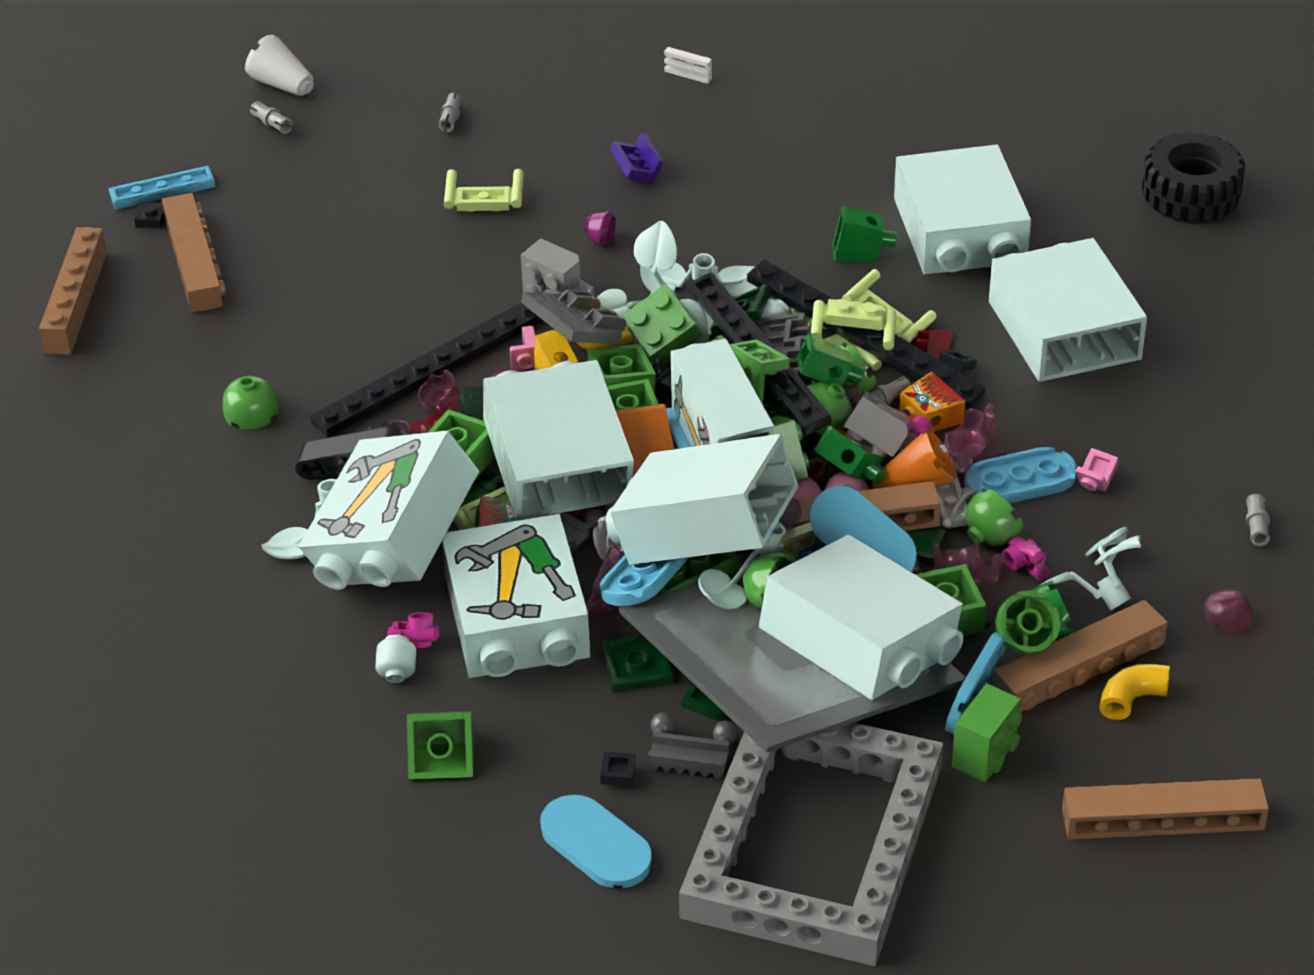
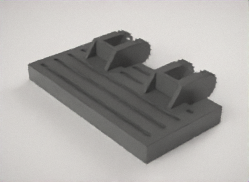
(577, 316)
(787, 336)

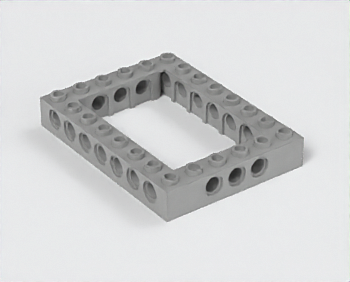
(798, 919)

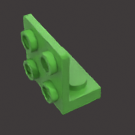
(757, 361)

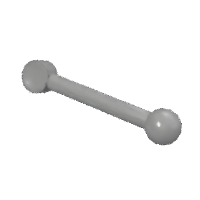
(967, 493)

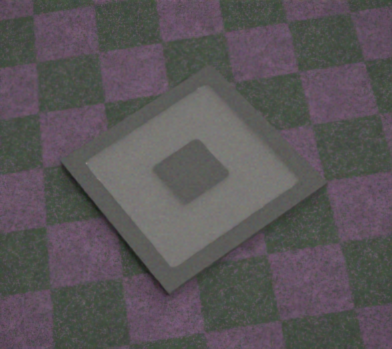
(758, 679)

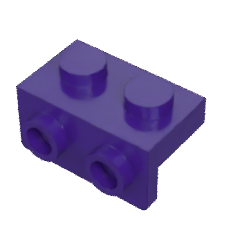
(638, 160)

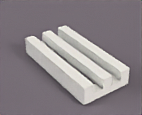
(688, 69)

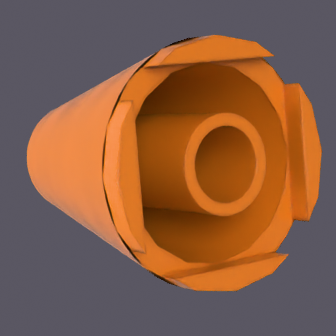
(920, 463)

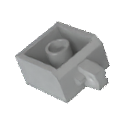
(551, 269)
(880, 426)

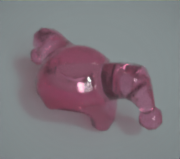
(971, 437)
(971, 557)

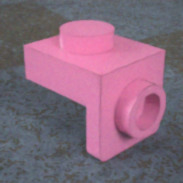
(523, 355)
(1097, 470)

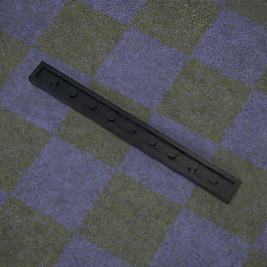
(738, 328)
(903, 356)
(417, 372)

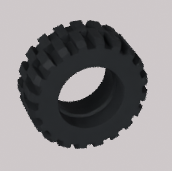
(1193, 177)

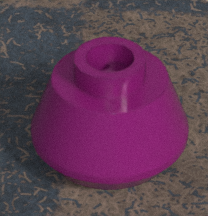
(601, 227)

